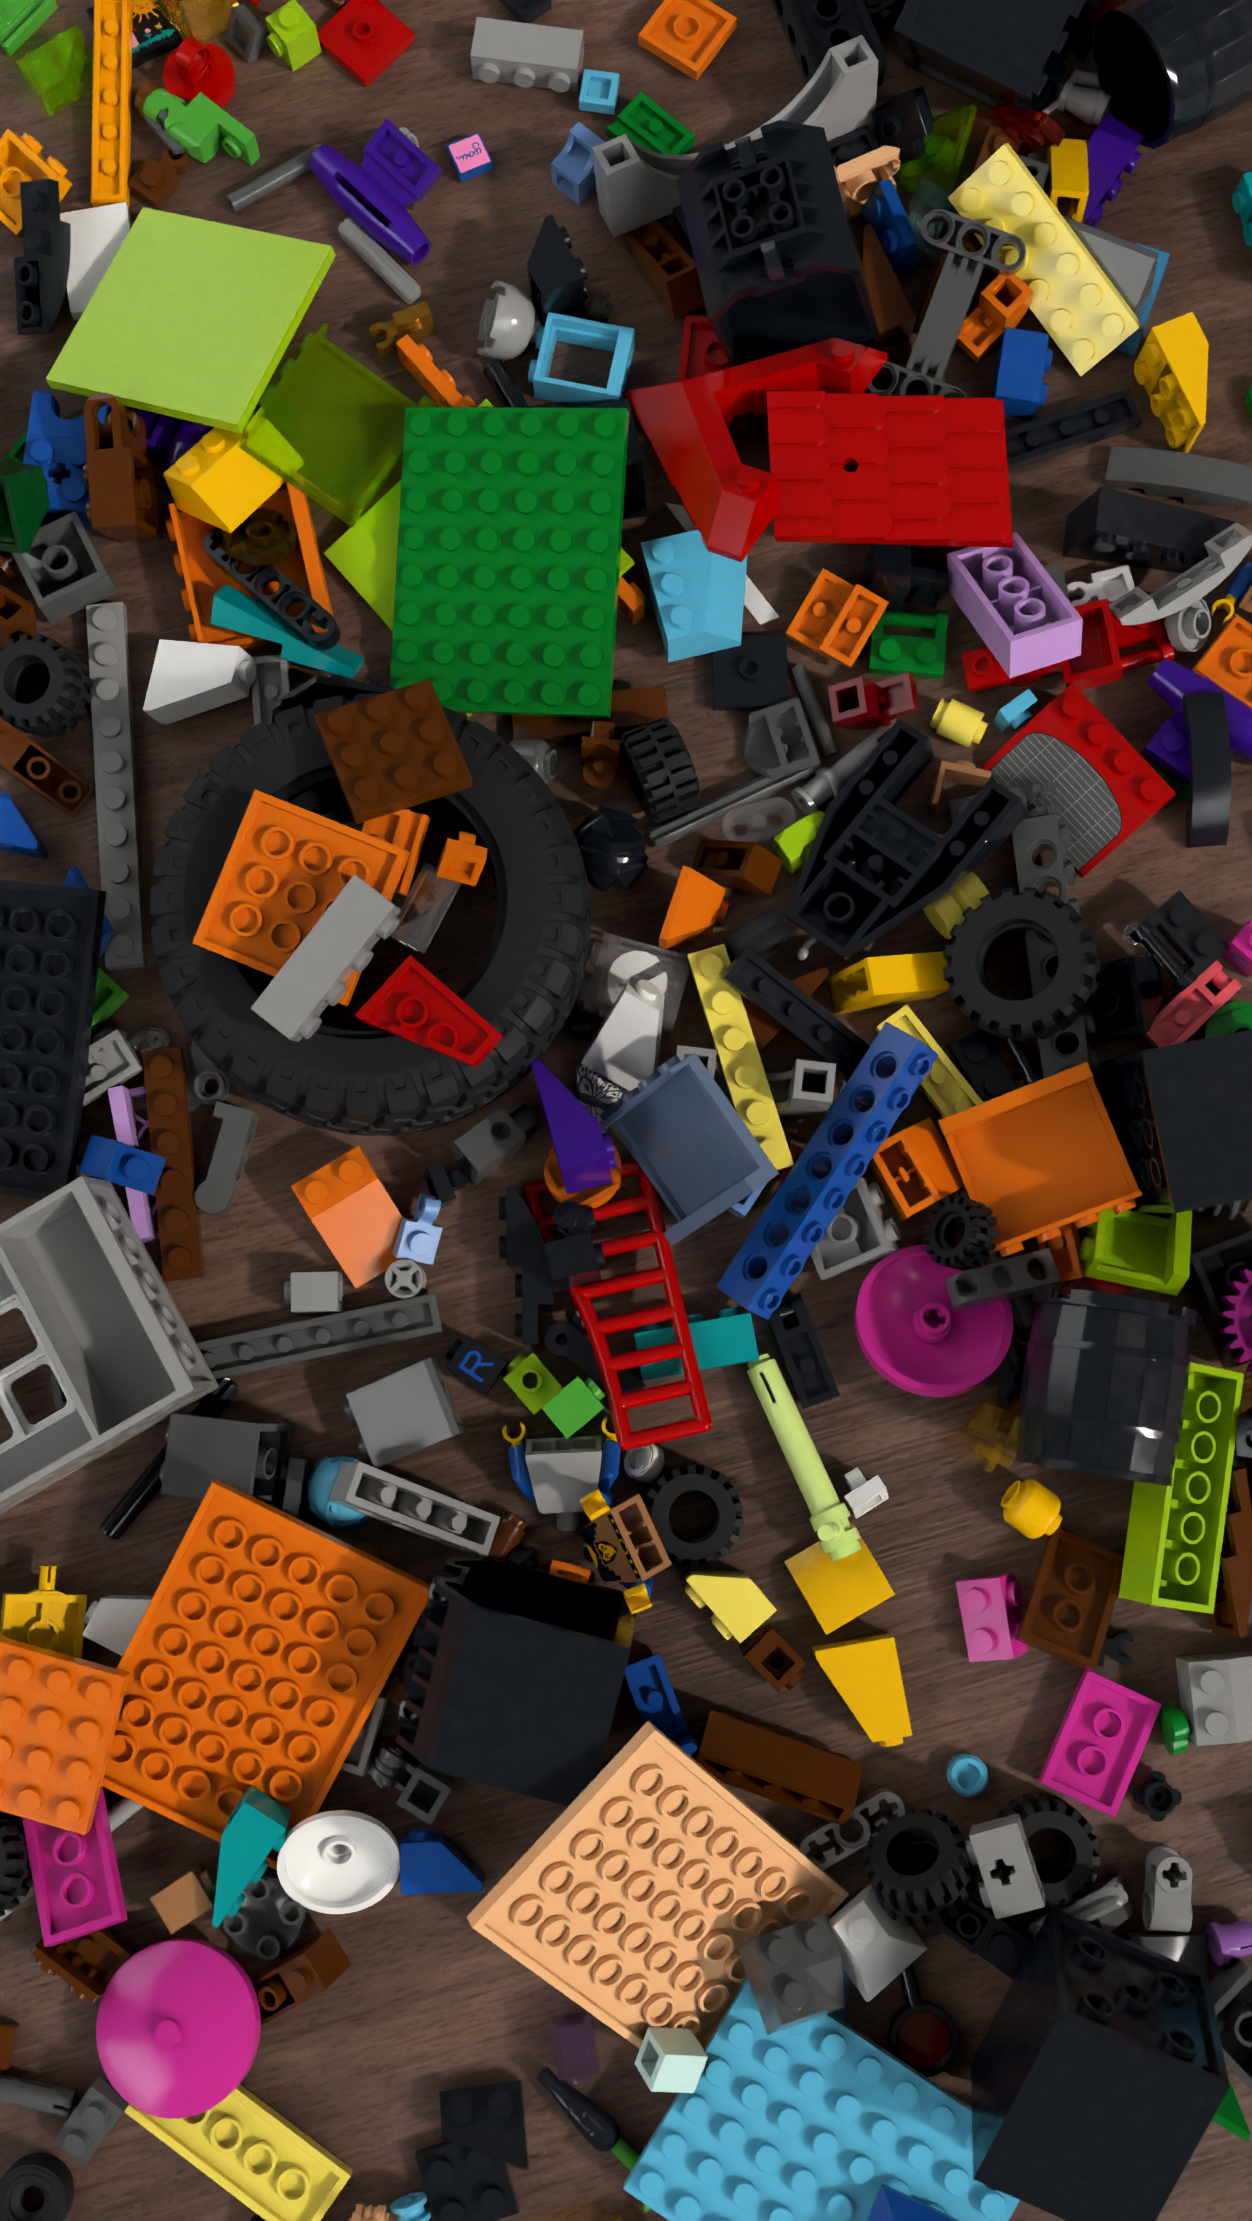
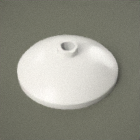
(338, 1862)

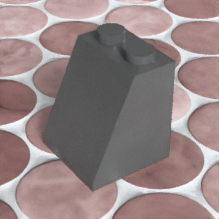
(404, 1413)
(231, 1449)

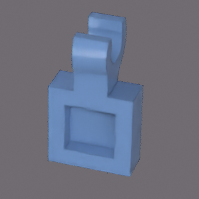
(419, 1236)

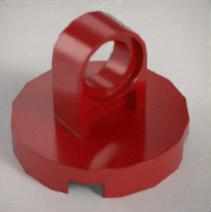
(200, 69)

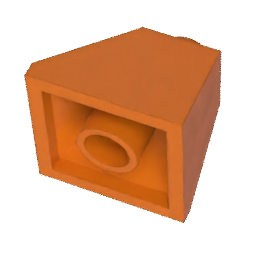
(693, 910)

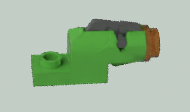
(196, 126)

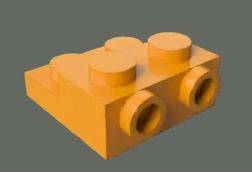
(22, 163)

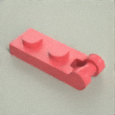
(1191, 1008)

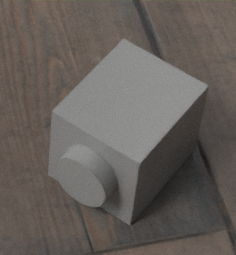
(314, 1292)

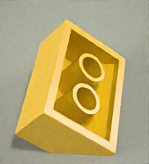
(220, 481)

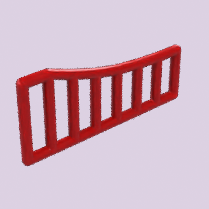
(674, 1310)

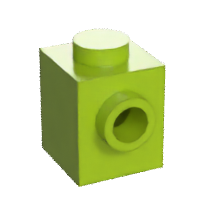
(292, 35)
(531, 1381)

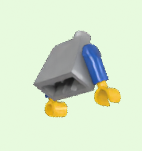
(563, 1470)

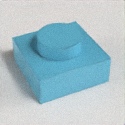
(599, 91)
(1016, 712)

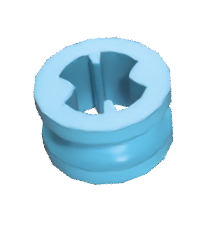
(411, 2207)

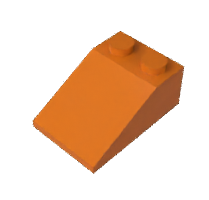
(352, 1214)

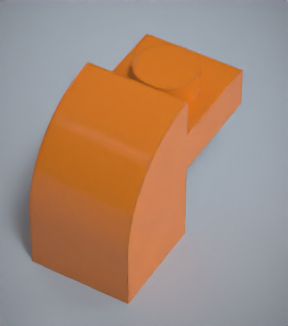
(999, 306)

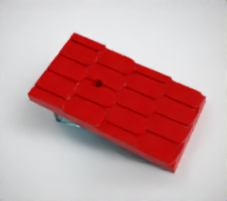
(889, 469)

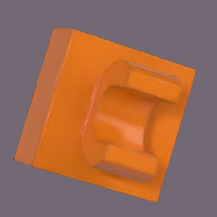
(462, 859)

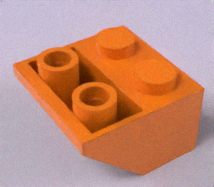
(915, 1169)

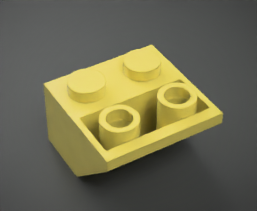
(733, 1598)

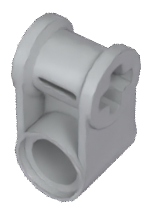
(1168, 1897)

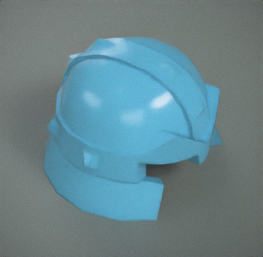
(318, 1493)

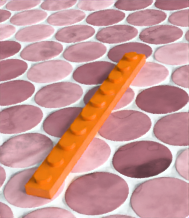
(443, 390)

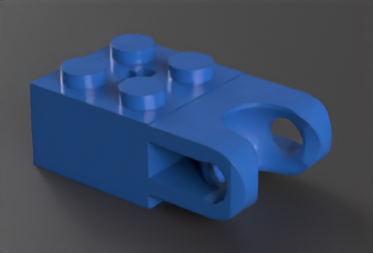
(61, 451)

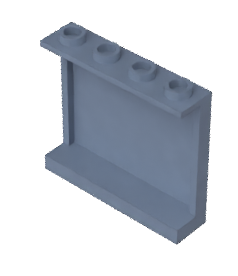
(689, 1143)

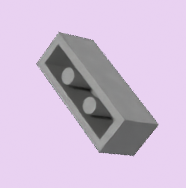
(527, 54)

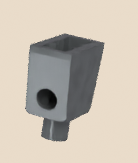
(483, 1153)

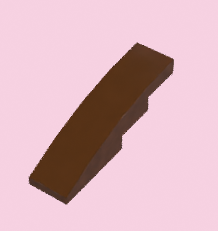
(628, 711)
(1235, 1567)

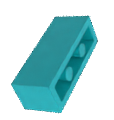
(716, 1342)

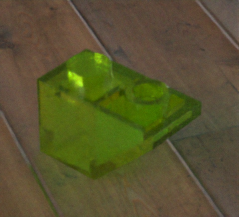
(56, 70)

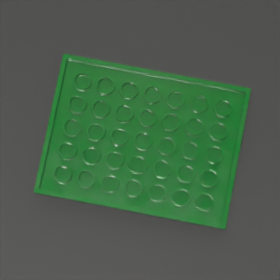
(510, 558)

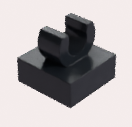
(443, 1184)

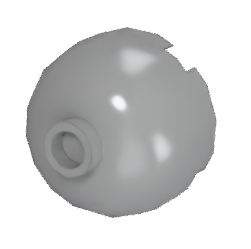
(507, 323)

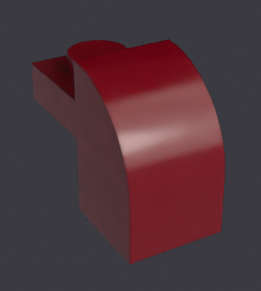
(868, 705)

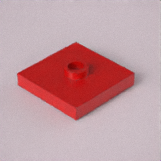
(365, 39)

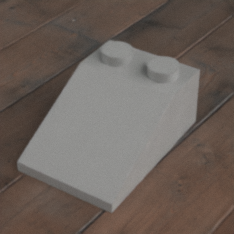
(1216, 1696)

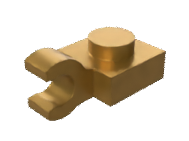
(414, 321)

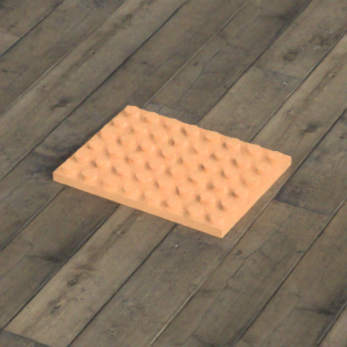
(652, 1893)

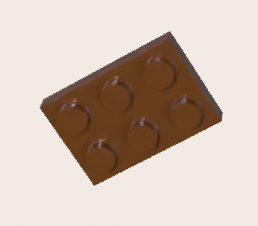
(1072, 1599)

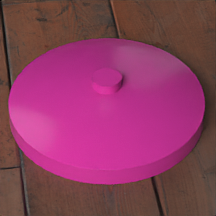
(917, 1335)
(178, 2028)

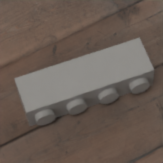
(326, 960)

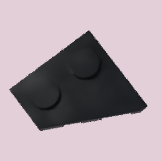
(487, 2121)

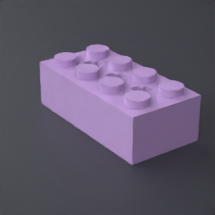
(1014, 606)

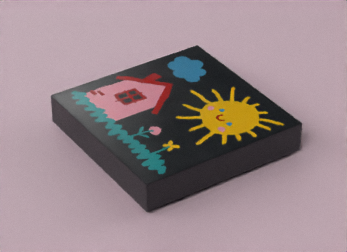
(150, 33)

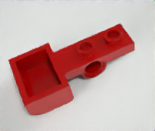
(1095, 666)

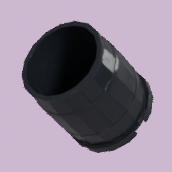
(1174, 63)
(1105, 1385)

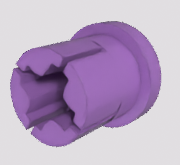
(1229, 1940)

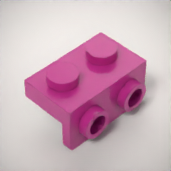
(991, 1617)

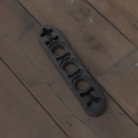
(281, 600)

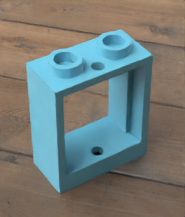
(587, 334)

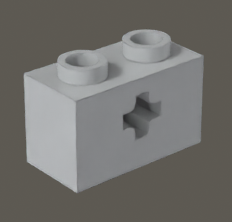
(1011, 1892)

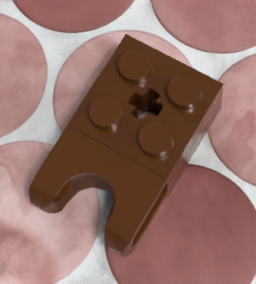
(119, 473)

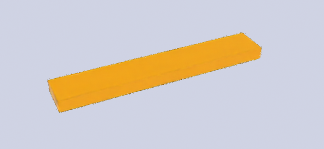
(111, 102)

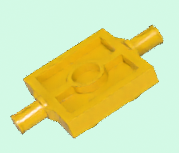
(45, 1616)

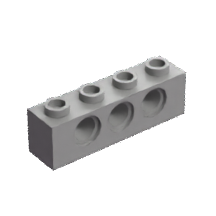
(414, 1508)

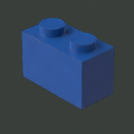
(1020, 372)

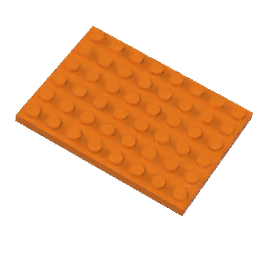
(255, 1664)

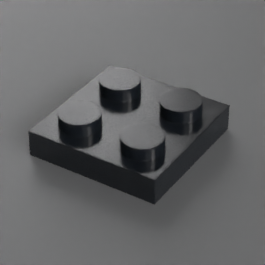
(466, 2184)

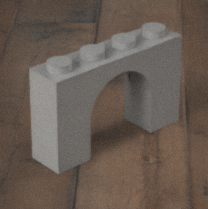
(797, 1094)

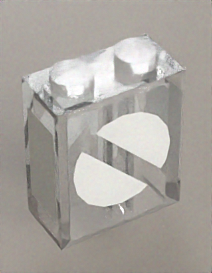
(621, 958)

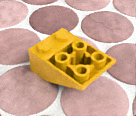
(1175, 377)

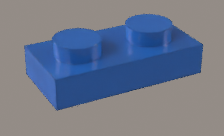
(655, 1695)

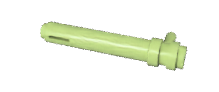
(827, 1512)

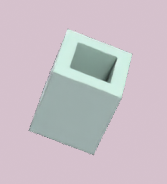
(671, 2060)

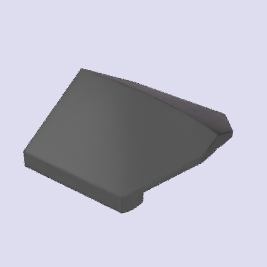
(779, 740)

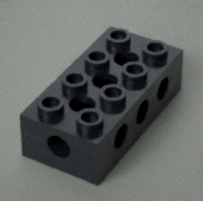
(822, 24)

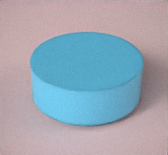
(967, 1774)

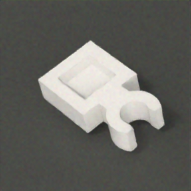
(1104, 584)

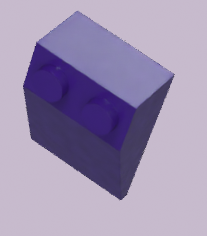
(579, 1145)

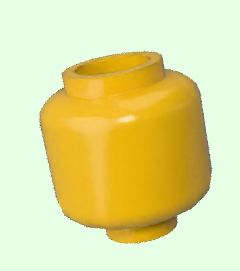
(1031, 1508)

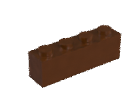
(779, 1767)

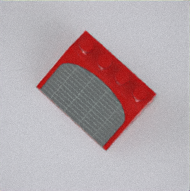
(1098, 776)

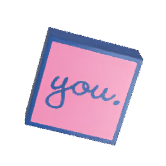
(469, 157)

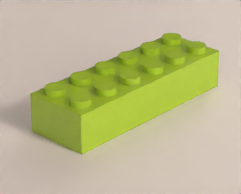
(1180, 1527)

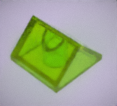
(943, 149)

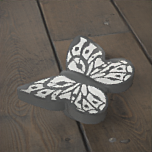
(596, 1092)

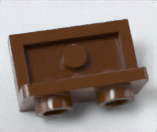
(84, 1962)

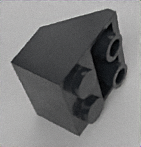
(555, 275)

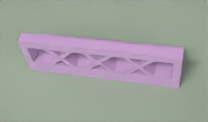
(127, 1132)

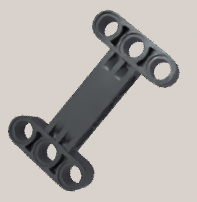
(949, 301)

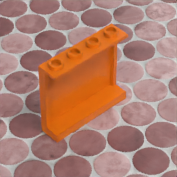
(206, 579)
(1042, 1158)

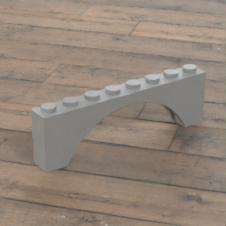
(641, 183)

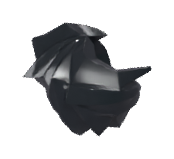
(611, 849)

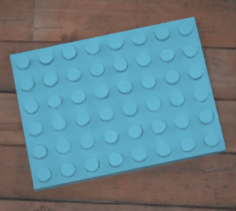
(808, 2131)

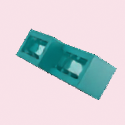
(246, 615)

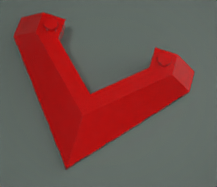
(694, 447)

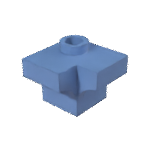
(574, 166)

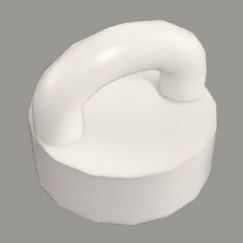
(644, 1463)

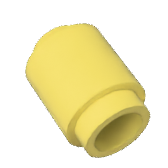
(959, 722)

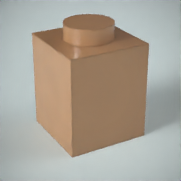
(185, 1897)

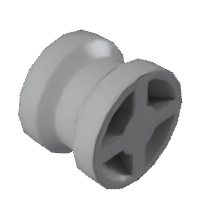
(401, 1274)

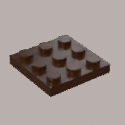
(393, 751)

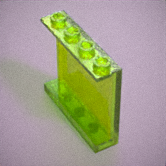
(330, 428)

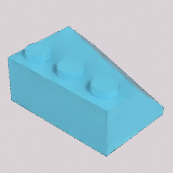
(694, 595)

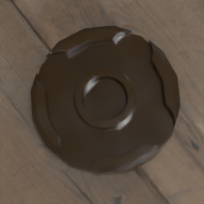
(262, 539)

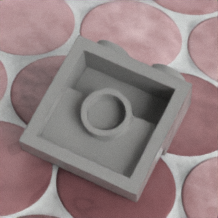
(856, 1232)

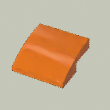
(836, 618)

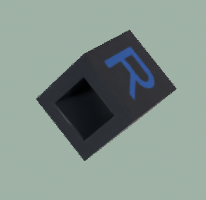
(475, 1364)

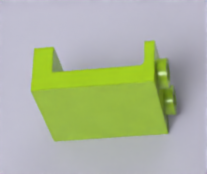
(1139, 1250)

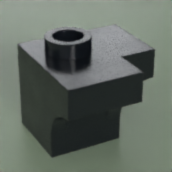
(905, 123)

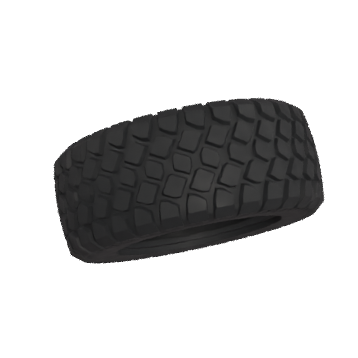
(372, 1078)

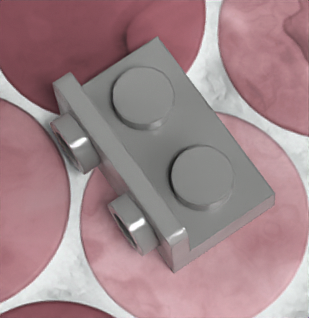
(109, 1063)

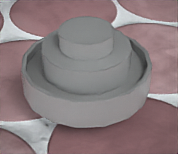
(1189, 627)

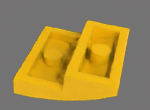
(838, 1588)

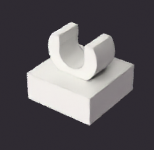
(864, 1494)

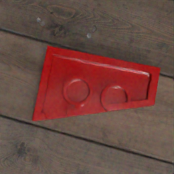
(704, 355)
(430, 1015)

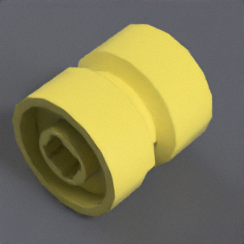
(950, 907)

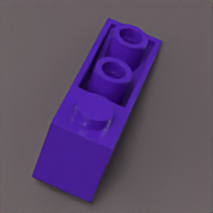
(1110, 154)

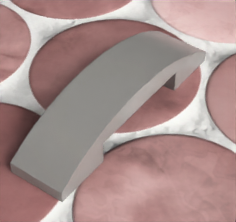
(1225, 554)

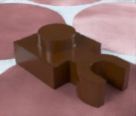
(158, 180)

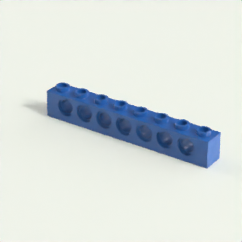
(827, 1170)

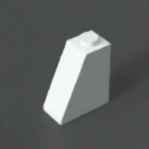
(196, 678)
(629, 1037)
(115, 1620)

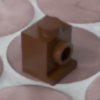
(758, 1654)

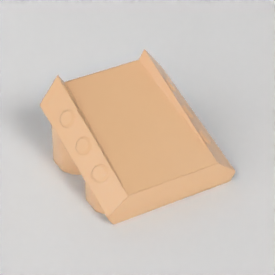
(864, 172)

